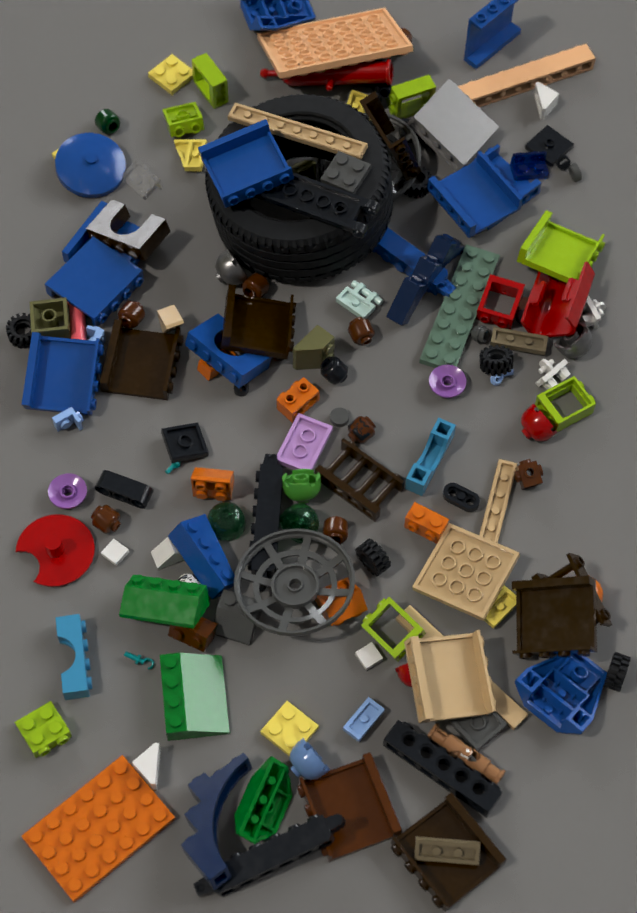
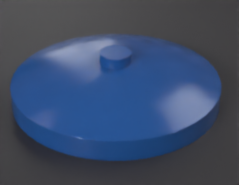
(90, 165)

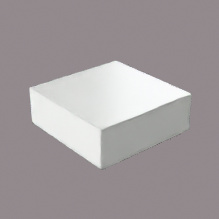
(115, 552)
(369, 656)

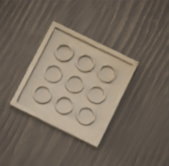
(466, 571)

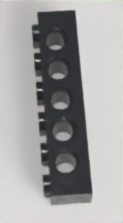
(445, 778)

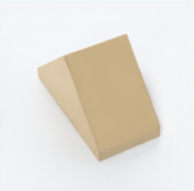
(169, 318)

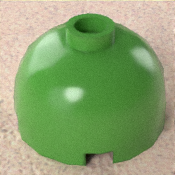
(301, 485)

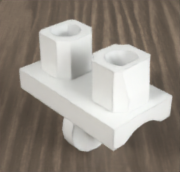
(593, 312)
(559, 370)

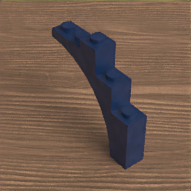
(428, 267)
(204, 817)

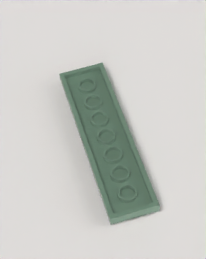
(459, 309)

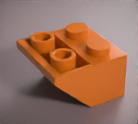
(212, 483)

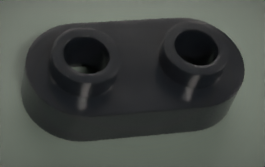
(462, 496)

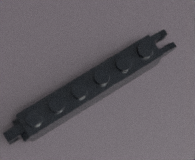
(266, 511)
(276, 853)

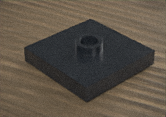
(551, 142)
(184, 442)

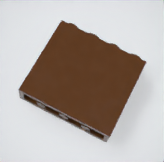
(361, 800)

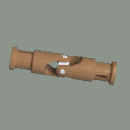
(459, 749)

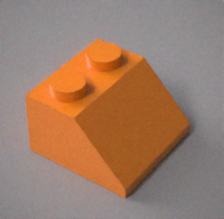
(354, 609)

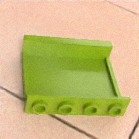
(558, 250)

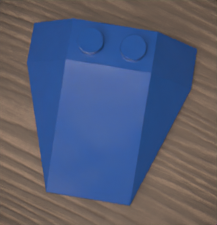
(276, 14)
(562, 692)

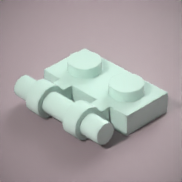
(356, 303)

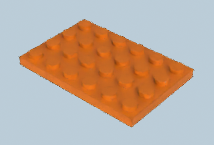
(98, 828)

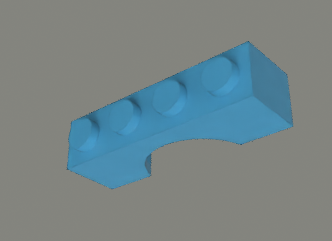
(425, 467)
(75, 680)

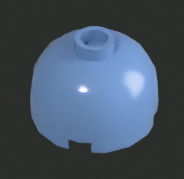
(307, 761)

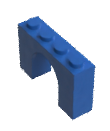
(236, 369)

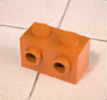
(297, 399)
(425, 522)

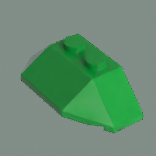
(264, 802)

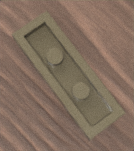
(519, 340)
(447, 850)

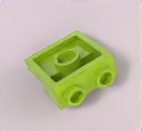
(183, 119)
(43, 729)

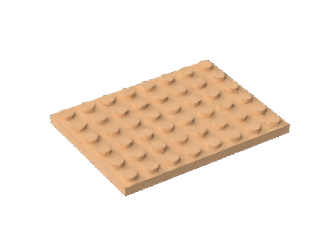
(334, 43)

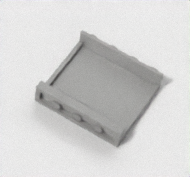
(453, 125)

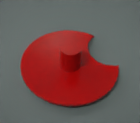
(60, 546)

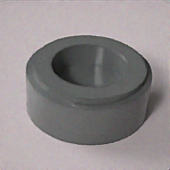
(575, 172)
(339, 417)

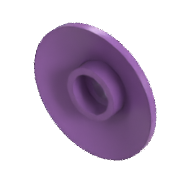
(447, 374)
(67, 483)

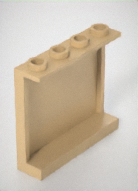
(449, 677)

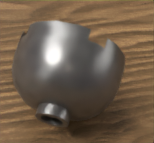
(229, 269)
(576, 344)

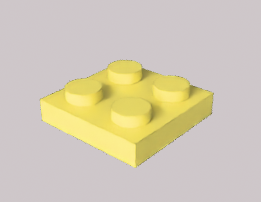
(171, 74)
(288, 728)

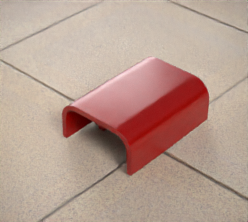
(557, 305)

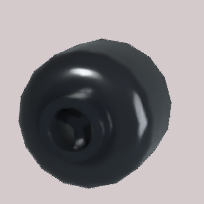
(334, 370)

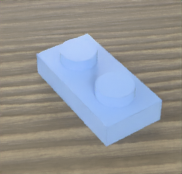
(363, 719)

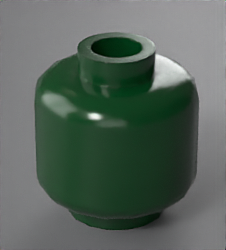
(107, 121)

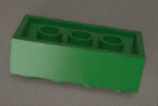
(164, 601)

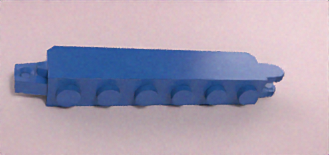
(405, 258)

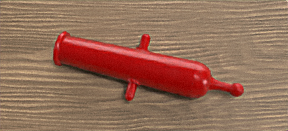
(361, 73)

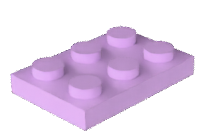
(304, 443)

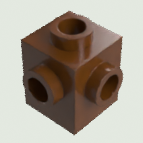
(535, 474)

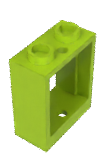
(210, 80)
(420, 86)
(577, 388)
(399, 651)

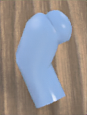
(496, 380)

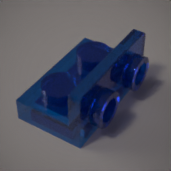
(529, 166)

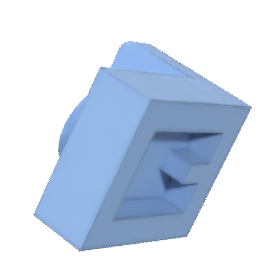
(96, 332)
(66, 419)

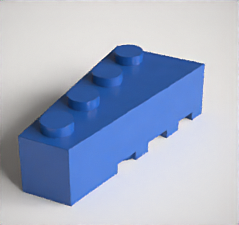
(203, 554)

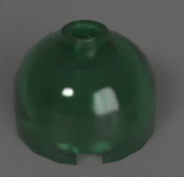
(299, 517)
(227, 521)

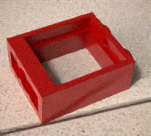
(504, 287)

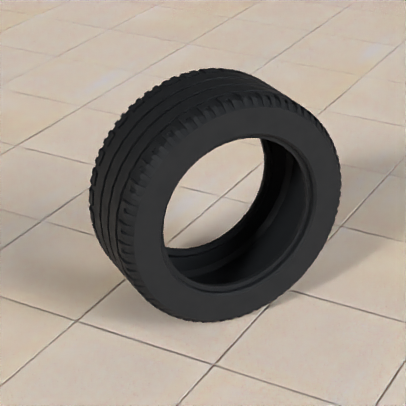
(308, 247)

